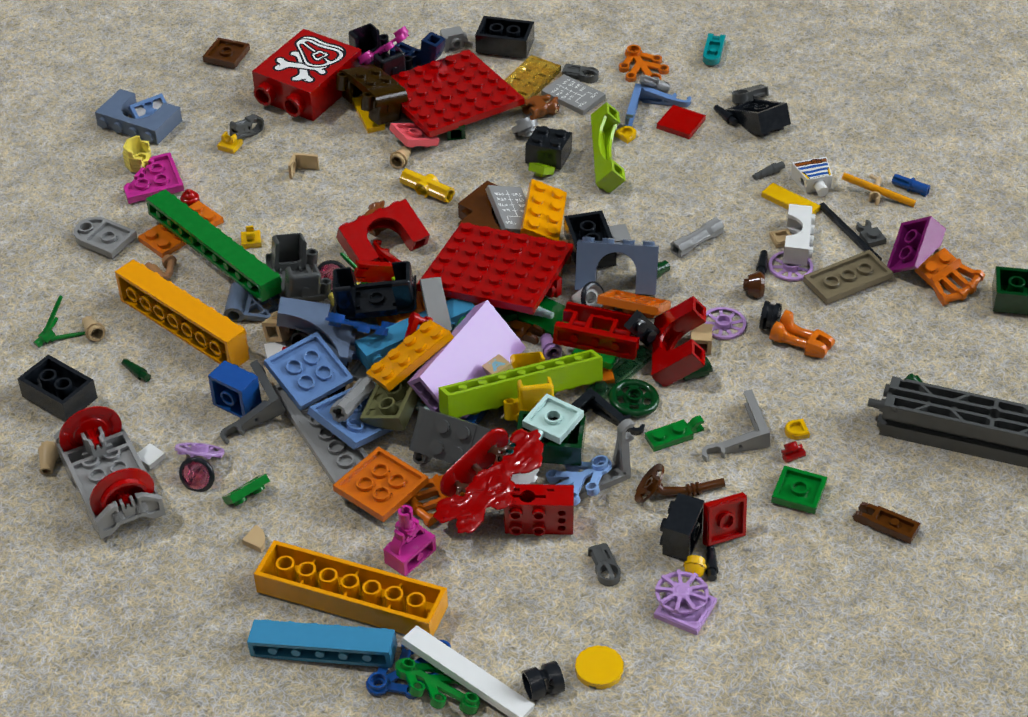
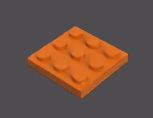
(631, 302)
(380, 484)

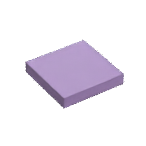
(689, 622)

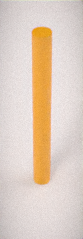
(883, 191)

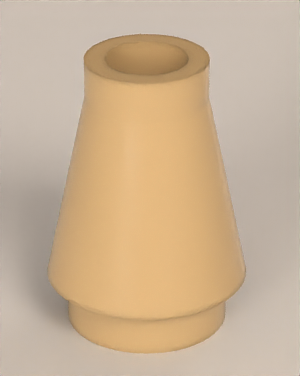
(400, 157)
(93, 329)
(48, 456)

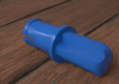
(911, 184)

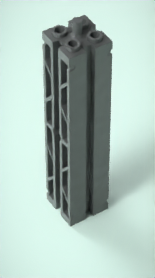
(954, 420)

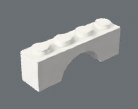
(800, 245)

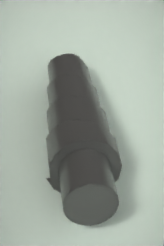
(769, 170)

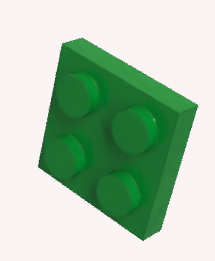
(799, 489)

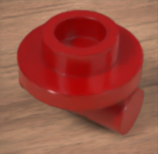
(792, 451)

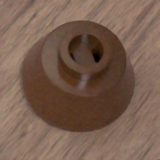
(755, 285)

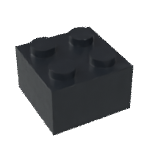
(548, 147)
(682, 527)

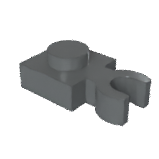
(870, 235)

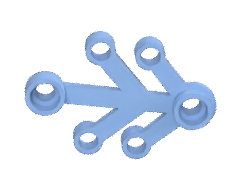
(596, 468)

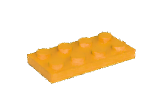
(543, 211)
(409, 355)

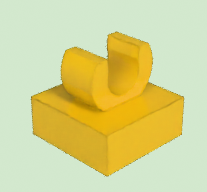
(229, 143)
(251, 238)

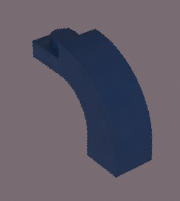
(431, 49)

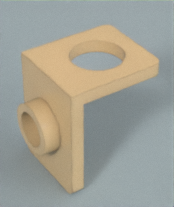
(303, 161)

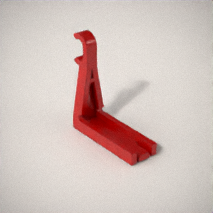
(374, 270)

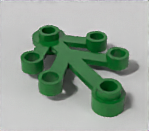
(411, 671)

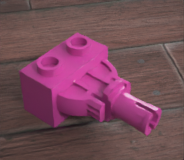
(410, 543)

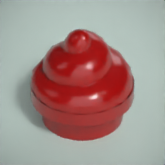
(189, 197)

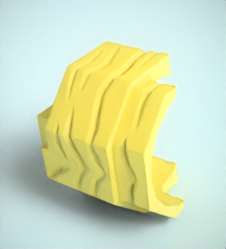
(136, 153)

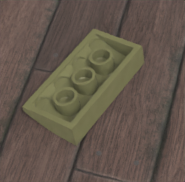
(392, 408)

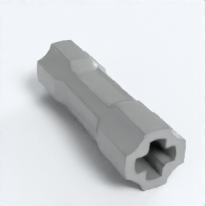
(707, 231)
(344, 407)

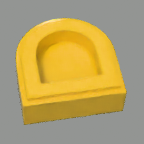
(625, 134)
(796, 430)

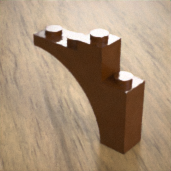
(477, 208)

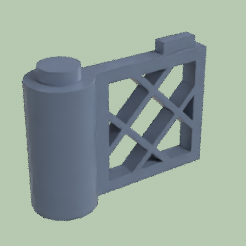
(239, 305)

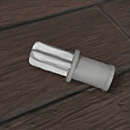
(655, 83)

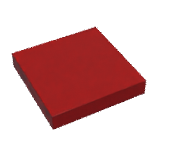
(681, 122)
(724, 519)

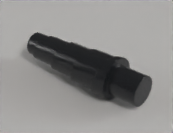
(727, 116)
(762, 262)
(711, 563)

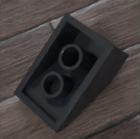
(761, 116)

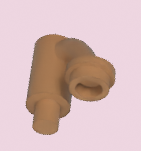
(168, 262)

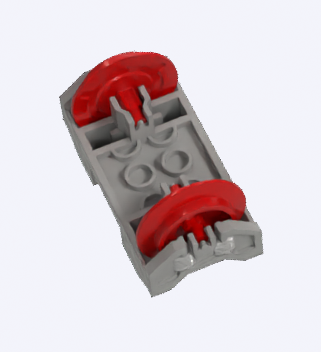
(106, 470)

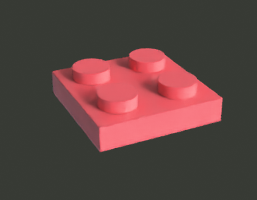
(412, 135)

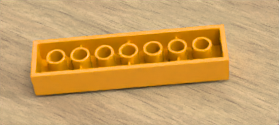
(182, 314)
(350, 589)

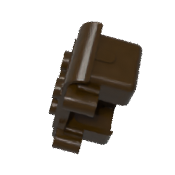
(379, 92)

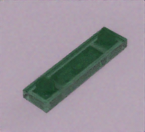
(623, 370)

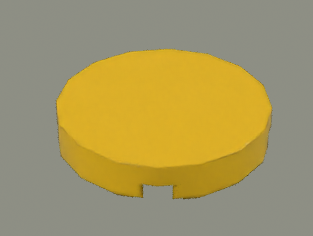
(599, 667)

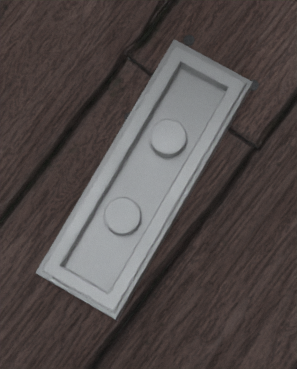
(435, 301)

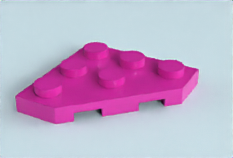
(155, 177)

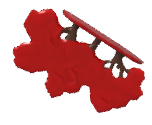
(486, 486)

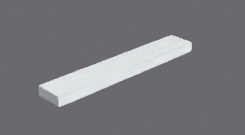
(467, 673)

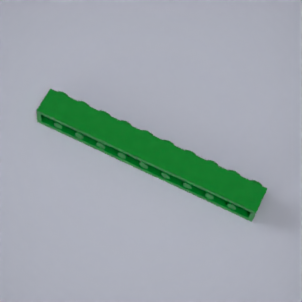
(214, 245)

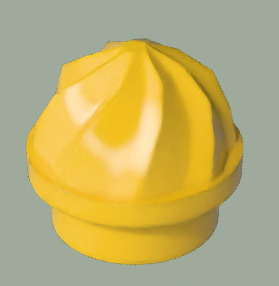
(695, 564)

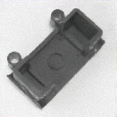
(294, 266)
(443, 437)

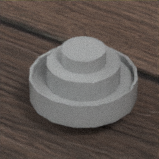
(525, 127)

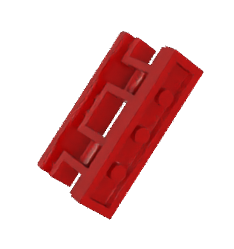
(581, 335)

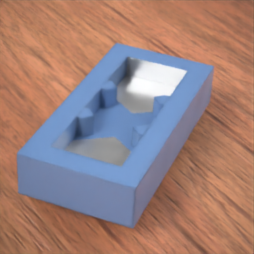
(146, 107)

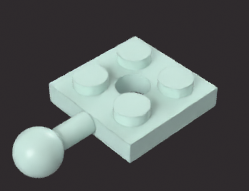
(552, 407)

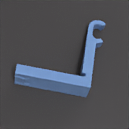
(651, 96)

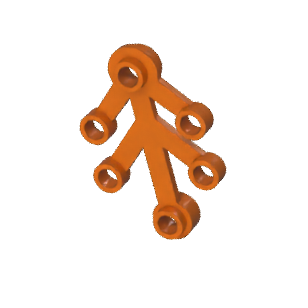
(635, 53)

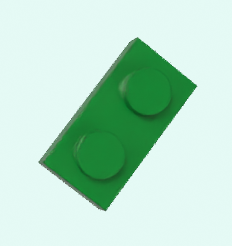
(253, 486)

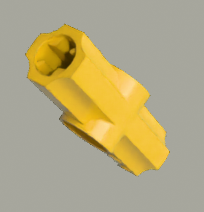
(427, 185)

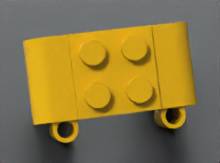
(527, 395)

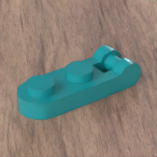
(713, 49)

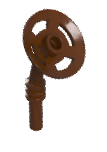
(652, 484)

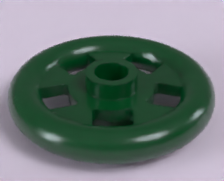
(634, 397)

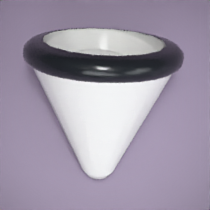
(588, 294)

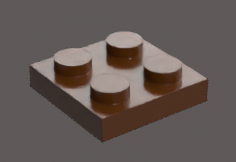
(226, 52)

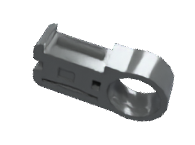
(580, 72)
(750, 93)
(244, 127)
(605, 562)

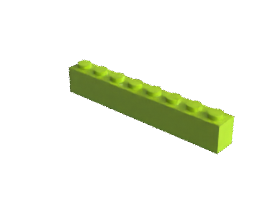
(491, 390)

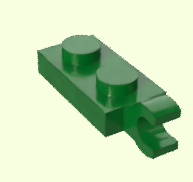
(674, 433)

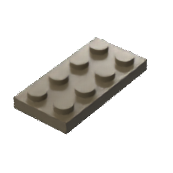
(847, 277)

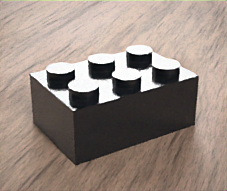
(504, 37)
(588, 225)
(57, 387)

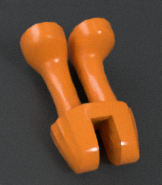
(814, 343)

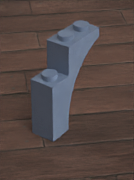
(310, 318)

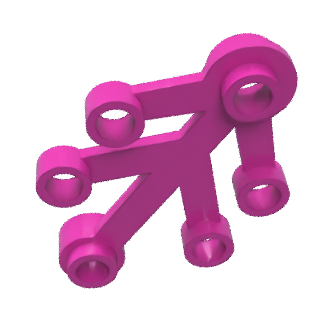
(400, 35)

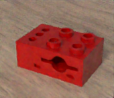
(540, 510)

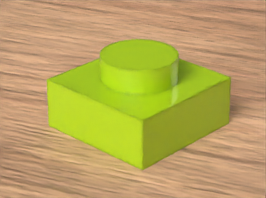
(541, 170)

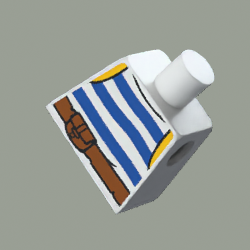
(813, 175)

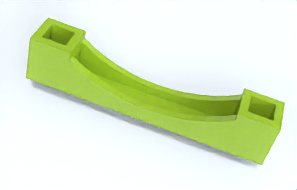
(607, 172)

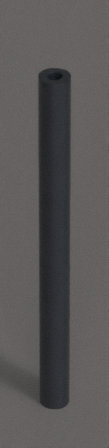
(846, 229)

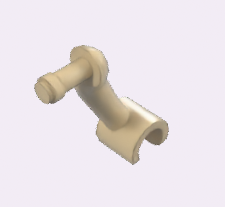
(875, 195)

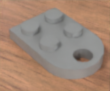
(103, 236)

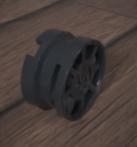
(770, 314)

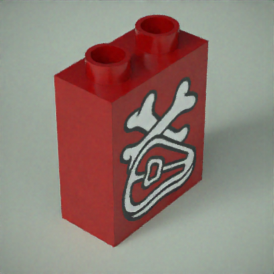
(304, 74)

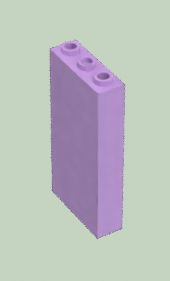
(475, 342)

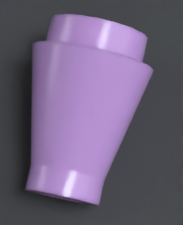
(549, 349)

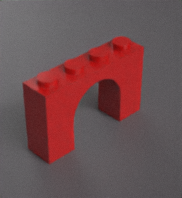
(397, 217)
(673, 363)

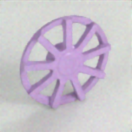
(790, 268)
(725, 322)
(199, 449)
(682, 591)

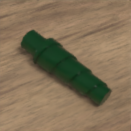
(135, 369)

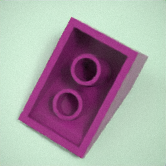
(915, 243)

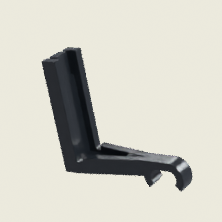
(601, 407)

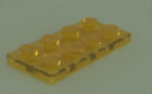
(533, 76)

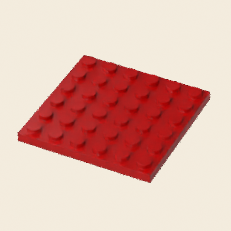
(454, 93)
(498, 267)

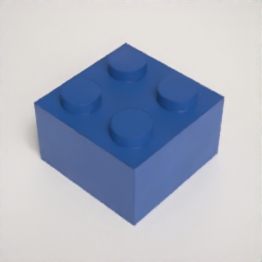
(234, 389)

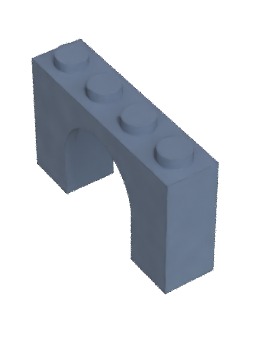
(152, 128)
(643, 255)

